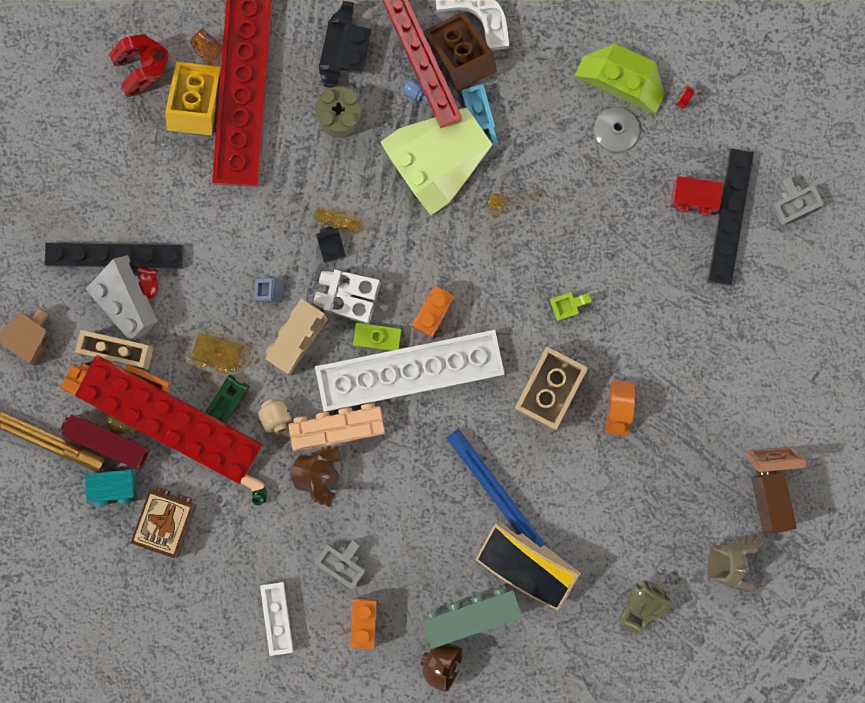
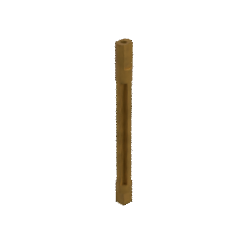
(51, 443)

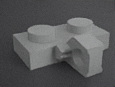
(795, 201)
(341, 563)

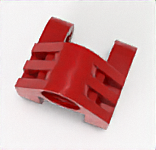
(152, 58)

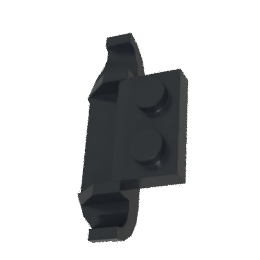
(343, 47)

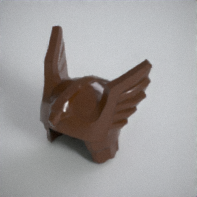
(317, 474)

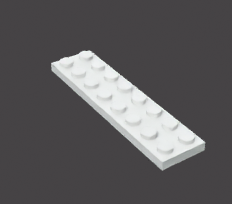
(409, 370)

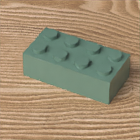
(472, 616)

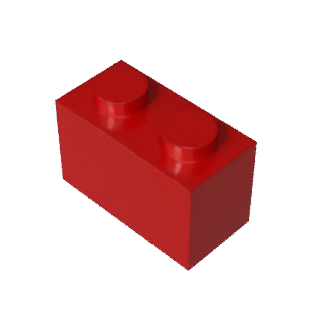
(696, 195)

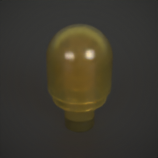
(119, 427)

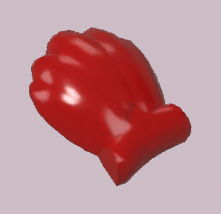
(148, 282)

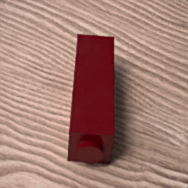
(105, 441)

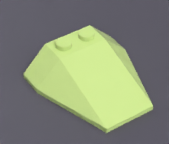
(437, 159)

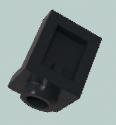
(330, 244)

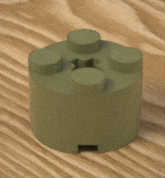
(330, 102)

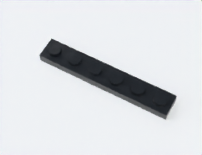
(730, 217)
(102, 254)

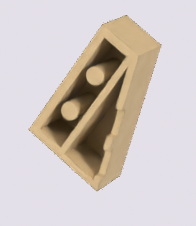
(295, 337)

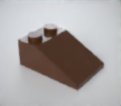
(461, 51)

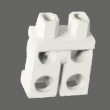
(341, 292)

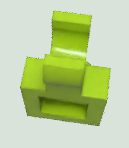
(566, 306)

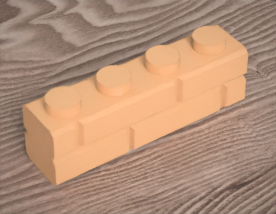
(337, 428)

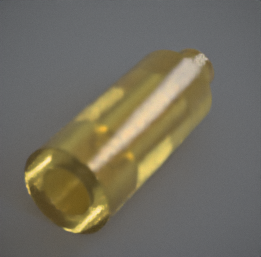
(496, 204)

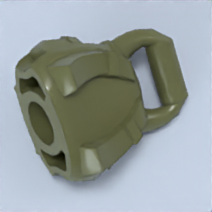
(647, 603)

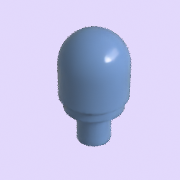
(413, 90)

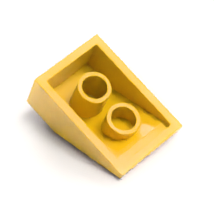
(193, 98)

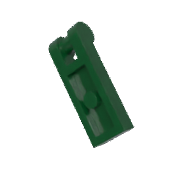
(223, 404)

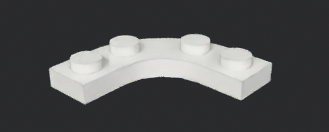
(490, 15)

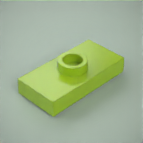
(377, 337)

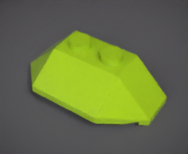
(623, 76)

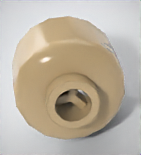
(275, 416)

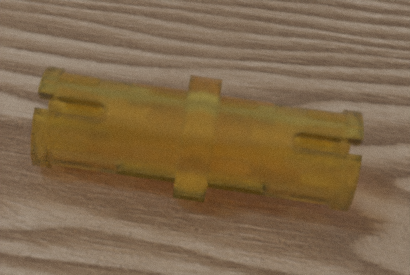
(337, 219)

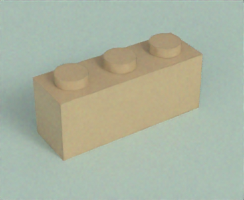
(114, 349)

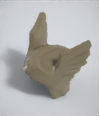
(730, 564)

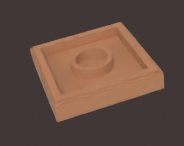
(776, 459)

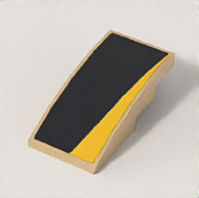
(527, 566)

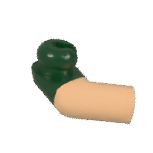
(257, 488)

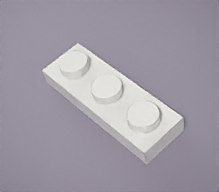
(276, 618)

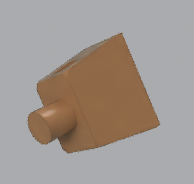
(27, 336)

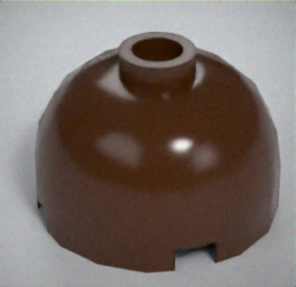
(441, 666)

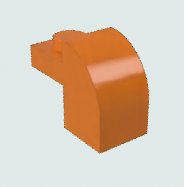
(620, 408)

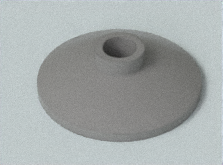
(610, 138)

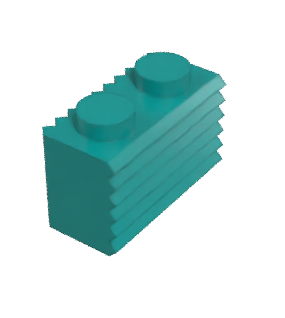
(110, 486)

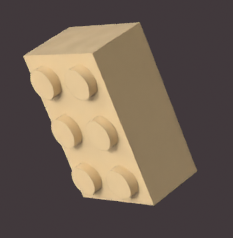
(550, 388)

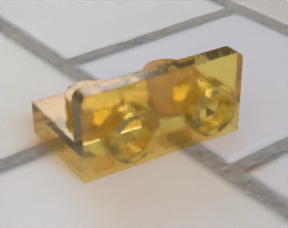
(216, 352)

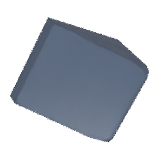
(269, 290)

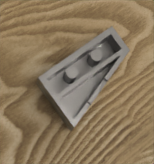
(122, 299)

